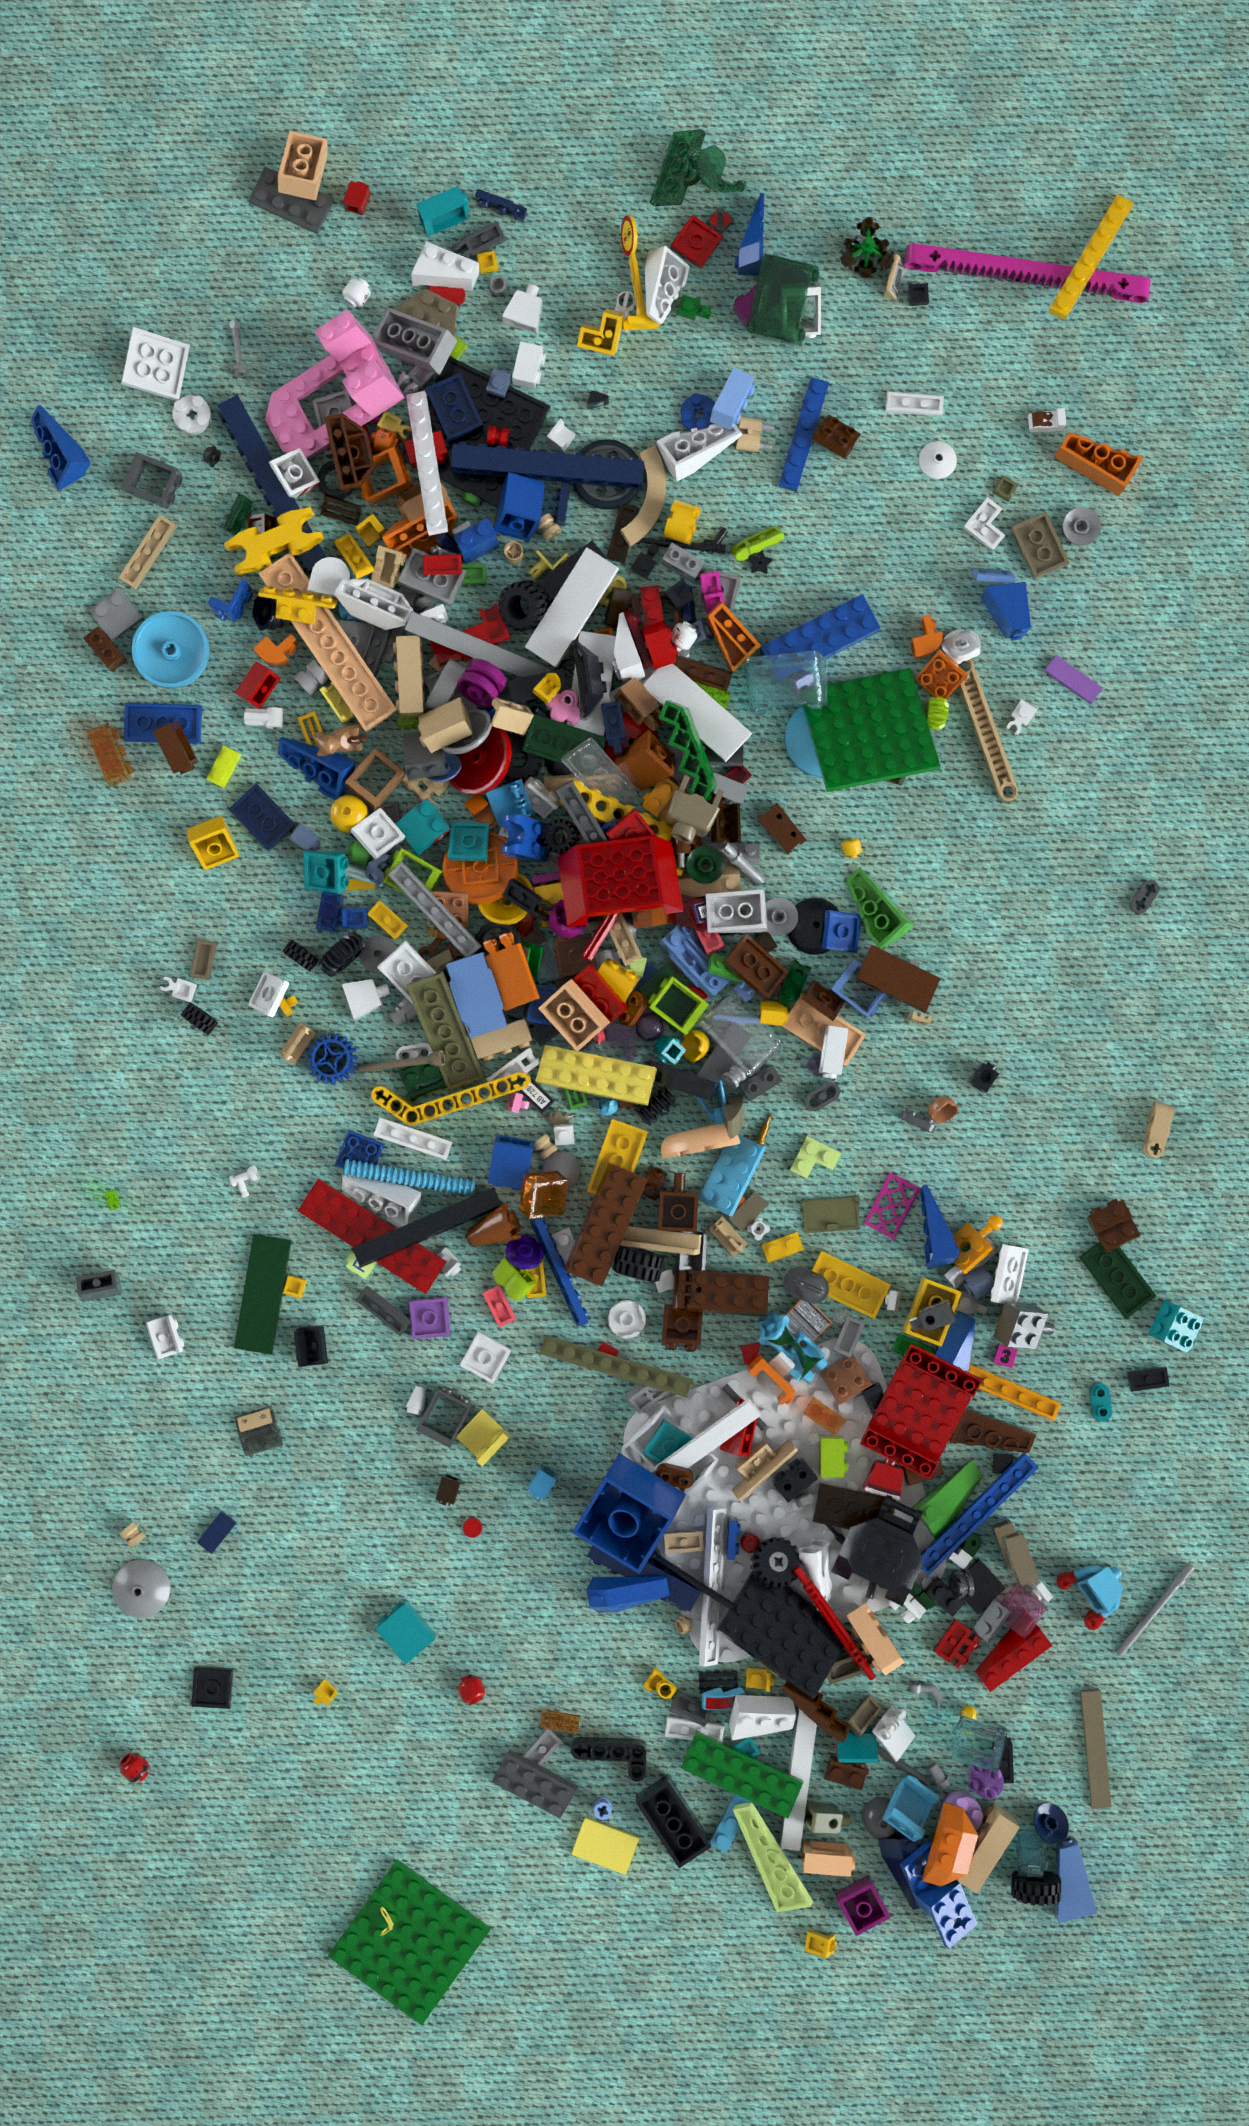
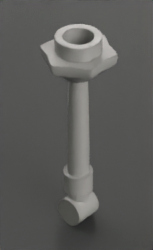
(238, 369)

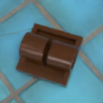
(836, 436)

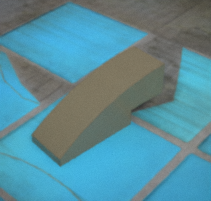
(733, 1115)
(846, 1668)

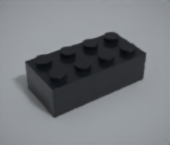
(673, 1821)

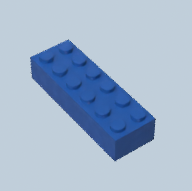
(828, 632)

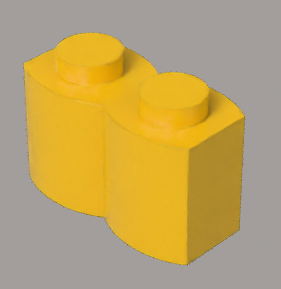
(772, 1013)

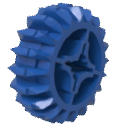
(335, 1067)

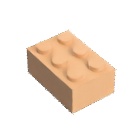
(302, 165)
(574, 1015)

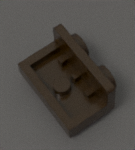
(727, 824)

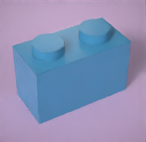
(542, 1482)

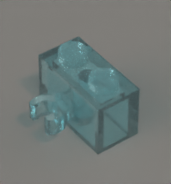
(1030, 1853)

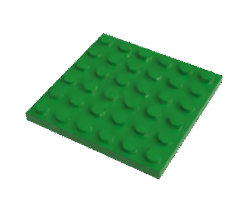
(871, 731)
(421, 1952)

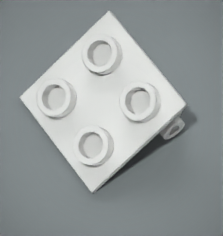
(894, 1732)

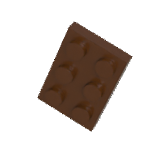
(755, 967)

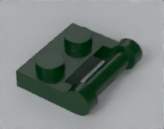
(418, 1074)

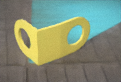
(389, 1921)

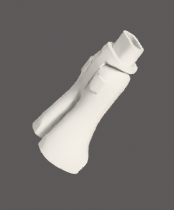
(816, 1559)

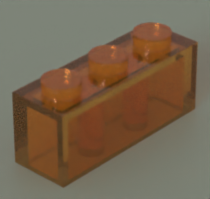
(110, 754)

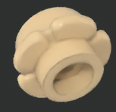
(683, 1625)

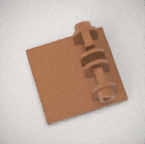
(456, 903)
(845, 1379)

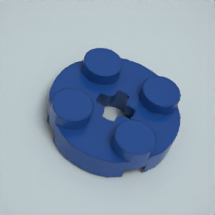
(688, 414)

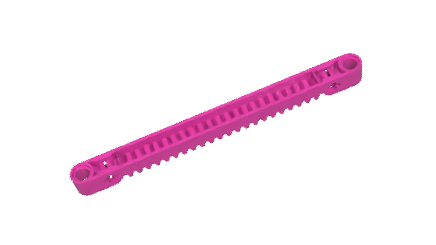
(920, 258)

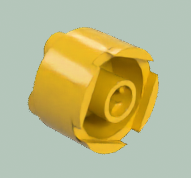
(682, 522)

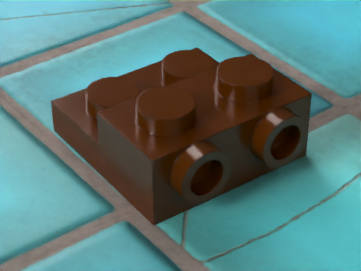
(1113, 1225)
(681, 1329)

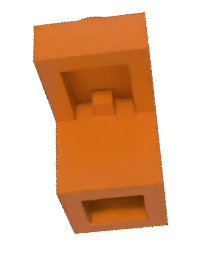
(928, 644)
(276, 655)

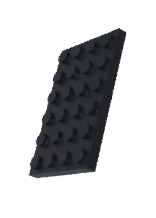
(783, 1634)

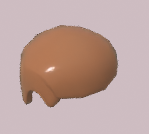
(947, 1106)

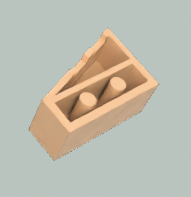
(875, 1639)

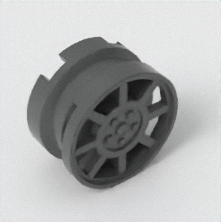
(961, 1584)

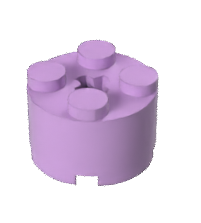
(969, 1803)

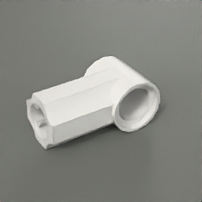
(267, 717)

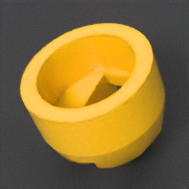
(969, 1711)

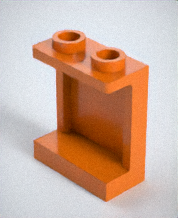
(760, 1363)

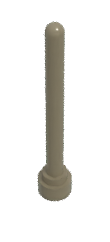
(436, 1058)

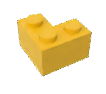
(602, 338)

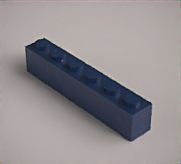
(681, 1592)

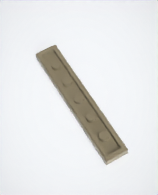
(1095, 1748)

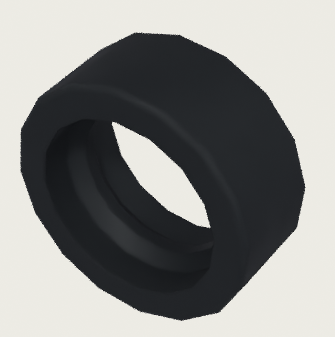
(324, 470)

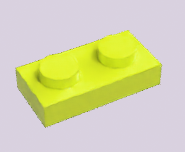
(223, 767)

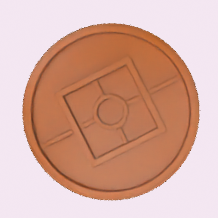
(482, 880)

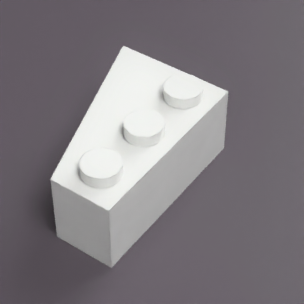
(444, 268)
(760, 1715)

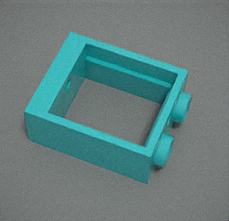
(443, 210)

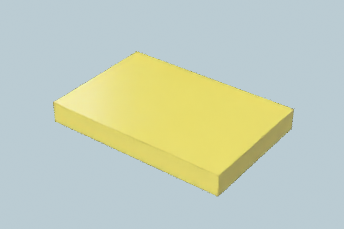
(605, 1845)

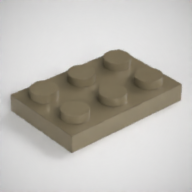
(1039, 545)

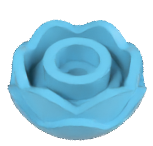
(607, 1106)

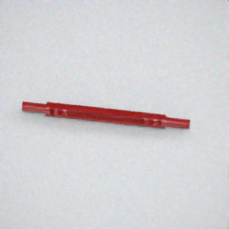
(833, 1621)

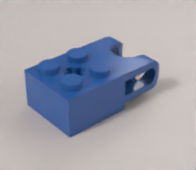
(524, 839)

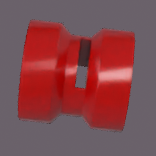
(497, 436)

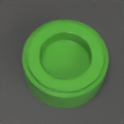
(471, 499)

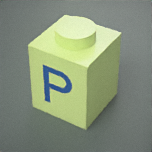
(353, 1265)

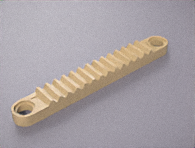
(987, 734)

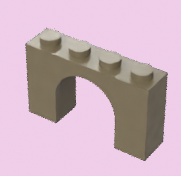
(1015, 1553)

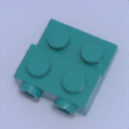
(325, 871)

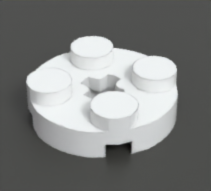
(182, 409)
(969, 649)

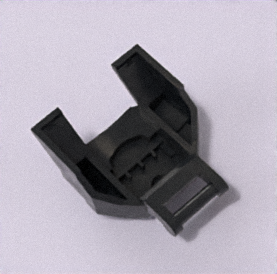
(883, 1551)

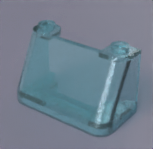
(786, 680)

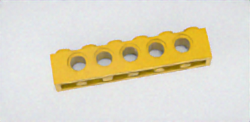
(662, 828)

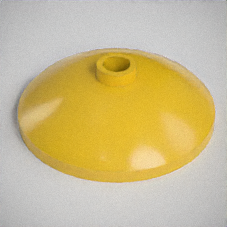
(504, 914)

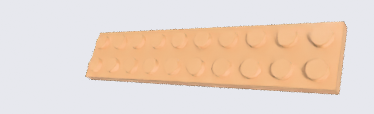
(334, 650)

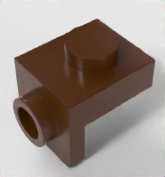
(654, 1183)

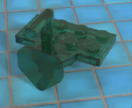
(688, 164)

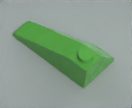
(880, 914)
(947, 1499)

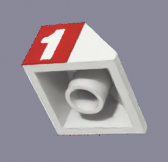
(295, 473)

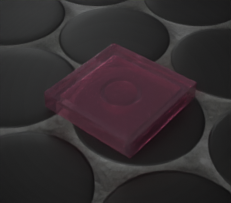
(1024, 1609)

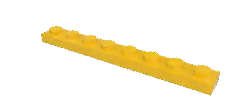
(1090, 257)

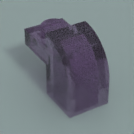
(623, 1035)

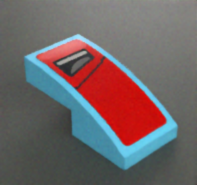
(720, 1700)

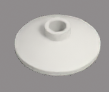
(934, 468)

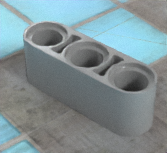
(446, 685)

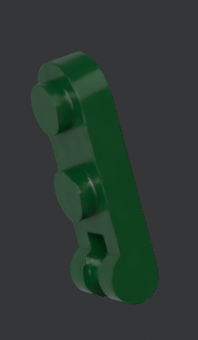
(793, 984)

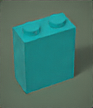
(405, 1631)

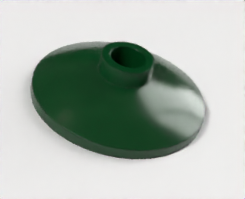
(706, 855)

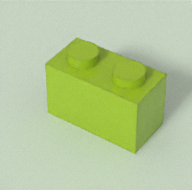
(832, 1456)

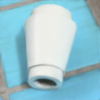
(417, 1401)

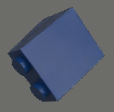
(519, 506)
(1009, 608)

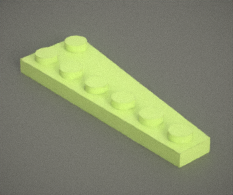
(776, 1871)

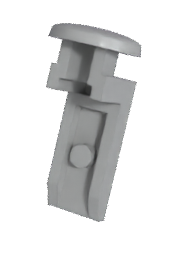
(414, 381)

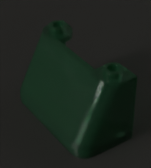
(781, 299)

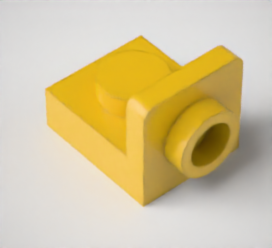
(759, 1678)
(820, 1944)

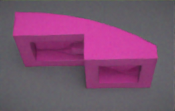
(711, 589)

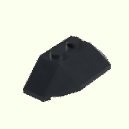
(589, 678)

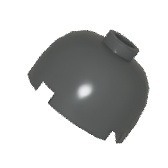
(872, 1818)

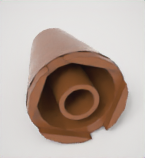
(495, 1228)

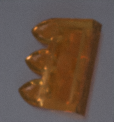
(559, 1721)

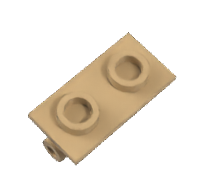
(297, 1043)
(728, 1236)

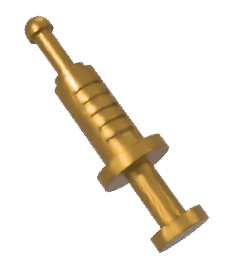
(763, 1131)

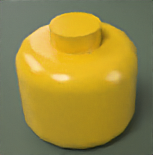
(851, 847)

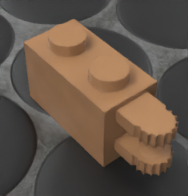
(639, 704)

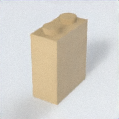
(444, 725)

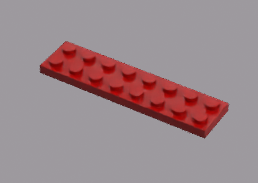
(358, 1225)

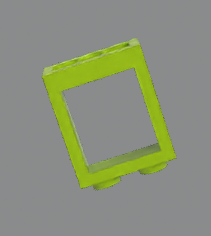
(399, 856)
(694, 1014)

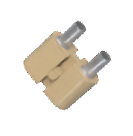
(751, 436)

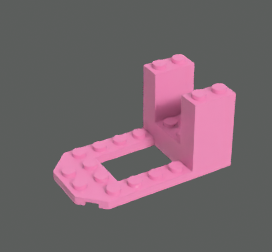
(367, 383)

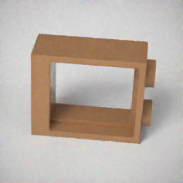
(411, 502)
(362, 793)

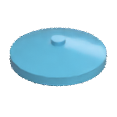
(170, 649)
(800, 745)

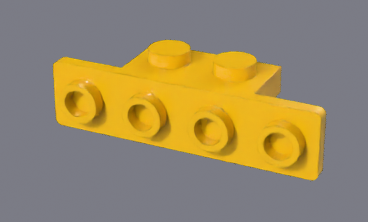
(297, 606)

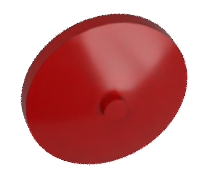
(485, 765)

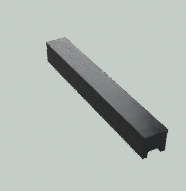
(426, 1227)

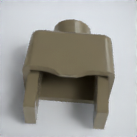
(691, 813)

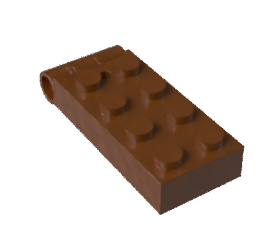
(720, 1293)

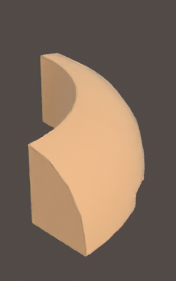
(696, 1141)

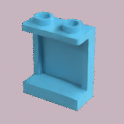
(910, 1807)

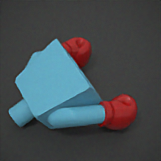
(1099, 1587)

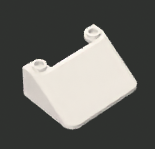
(636, 1444)

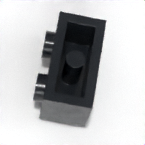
(794, 1479)

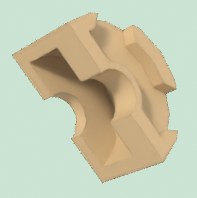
(388, 566)

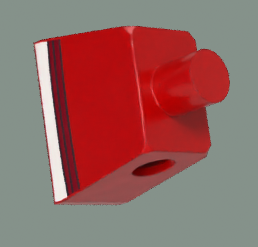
(884, 1479)

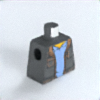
(940, 1311)

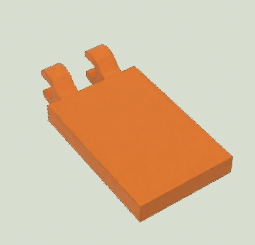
(511, 972)

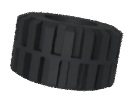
(511, 607)
(638, 1263)

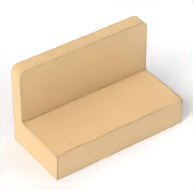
(511, 716)

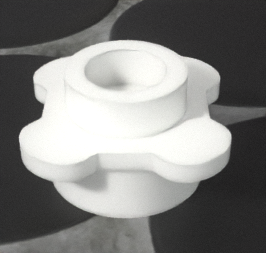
(753, 1228)

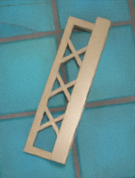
(662, 1240)

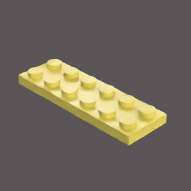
(596, 1075)

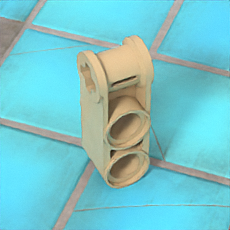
(1158, 1129)

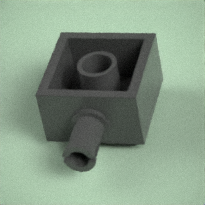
(1022, 1325)

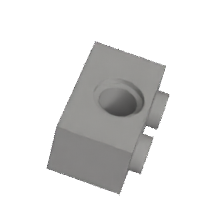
(683, 563)

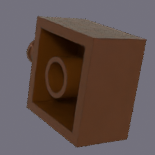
(678, 1207)

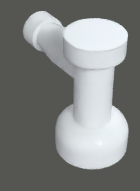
(238, 1180)

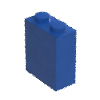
(476, 541)
(510, 1161)

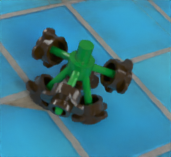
(868, 246)

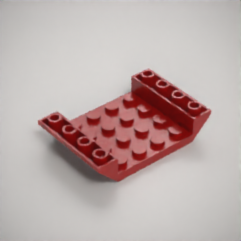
(619, 878)
(920, 1411)

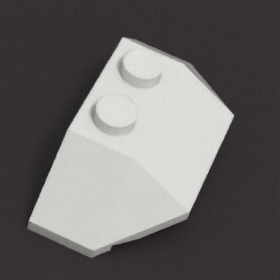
(374, 603)

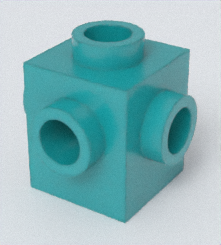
(668, 1050)

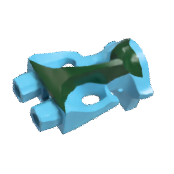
(804, 1357)

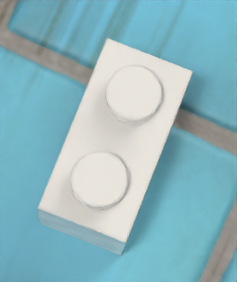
(527, 365)

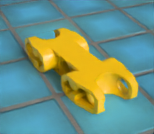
(285, 536)

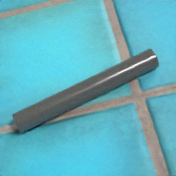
(734, 1396)
(901, 1765)

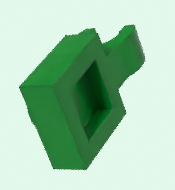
(690, 308)

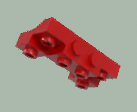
(491, 630)

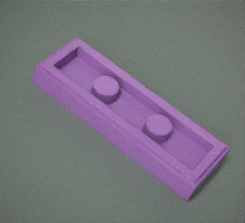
(1073, 679)

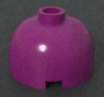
(558, 922)

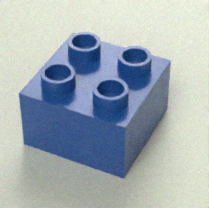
(629, 1513)

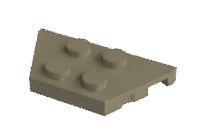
(431, 309)

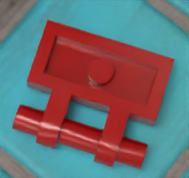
(953, 1640)

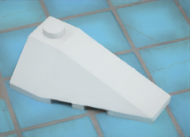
(663, 279)
(692, 450)
(394, 1201)

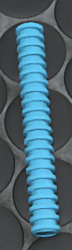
(409, 1177)

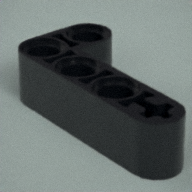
(609, 1754)

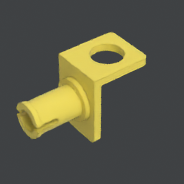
(544, 564)

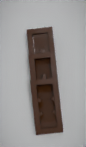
(819, 1713)

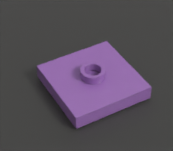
(429, 1317)

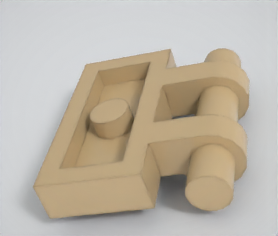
(436, 787)

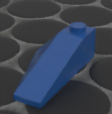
(751, 248)
(65, 455)
(327, 771)
(940, 1243)
(958, 1341)
(622, 1593)

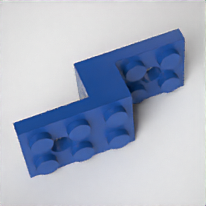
(939, 1902)

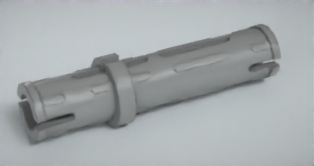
(736, 858)

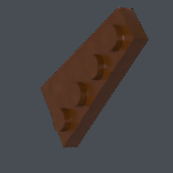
(990, 1432)

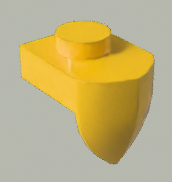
(548, 687)

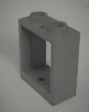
(135, 471)
(436, 1434)

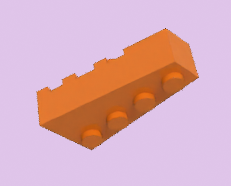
(1098, 462)

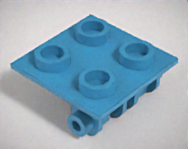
(510, 800)

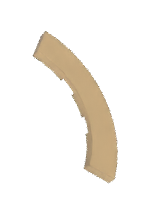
(653, 500)

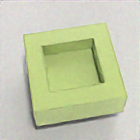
(638, 966)

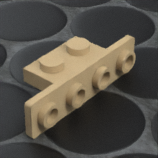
(760, 1465)

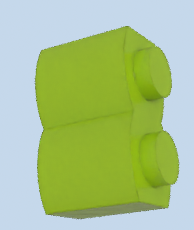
(515, 1281)

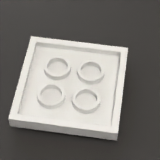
(155, 364)

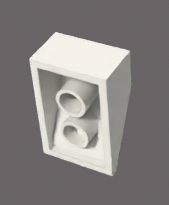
(627, 659)
(736, 912)

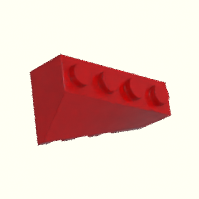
(1011, 1656)

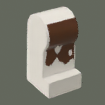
(1047, 421)

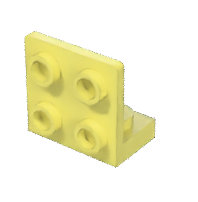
(483, 1436)

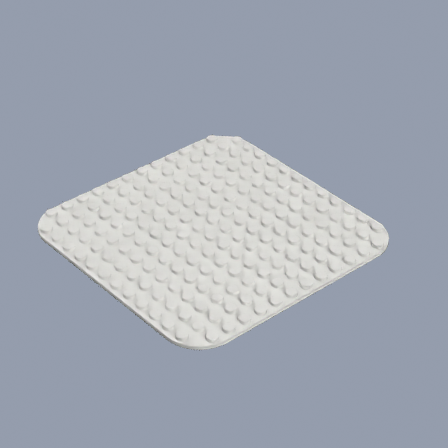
(765, 1509)

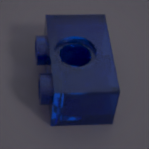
(329, 910)

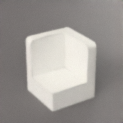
(560, 436)

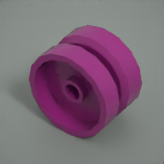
(481, 683)

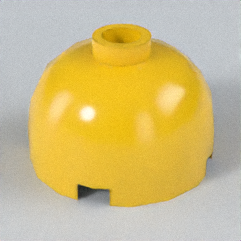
(348, 812)

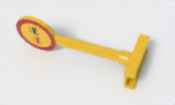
(629, 244)

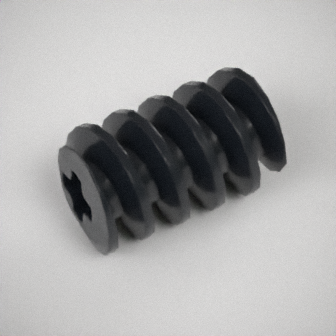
(656, 1106)

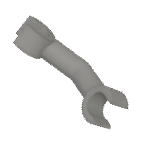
(918, 1688)

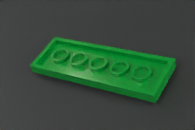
(742, 1774)

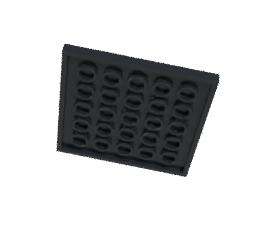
(516, 411)

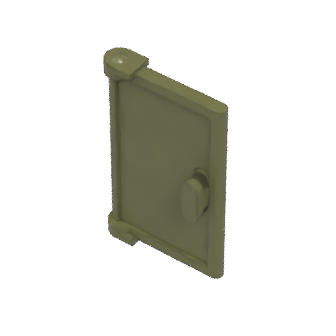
(823, 1214)

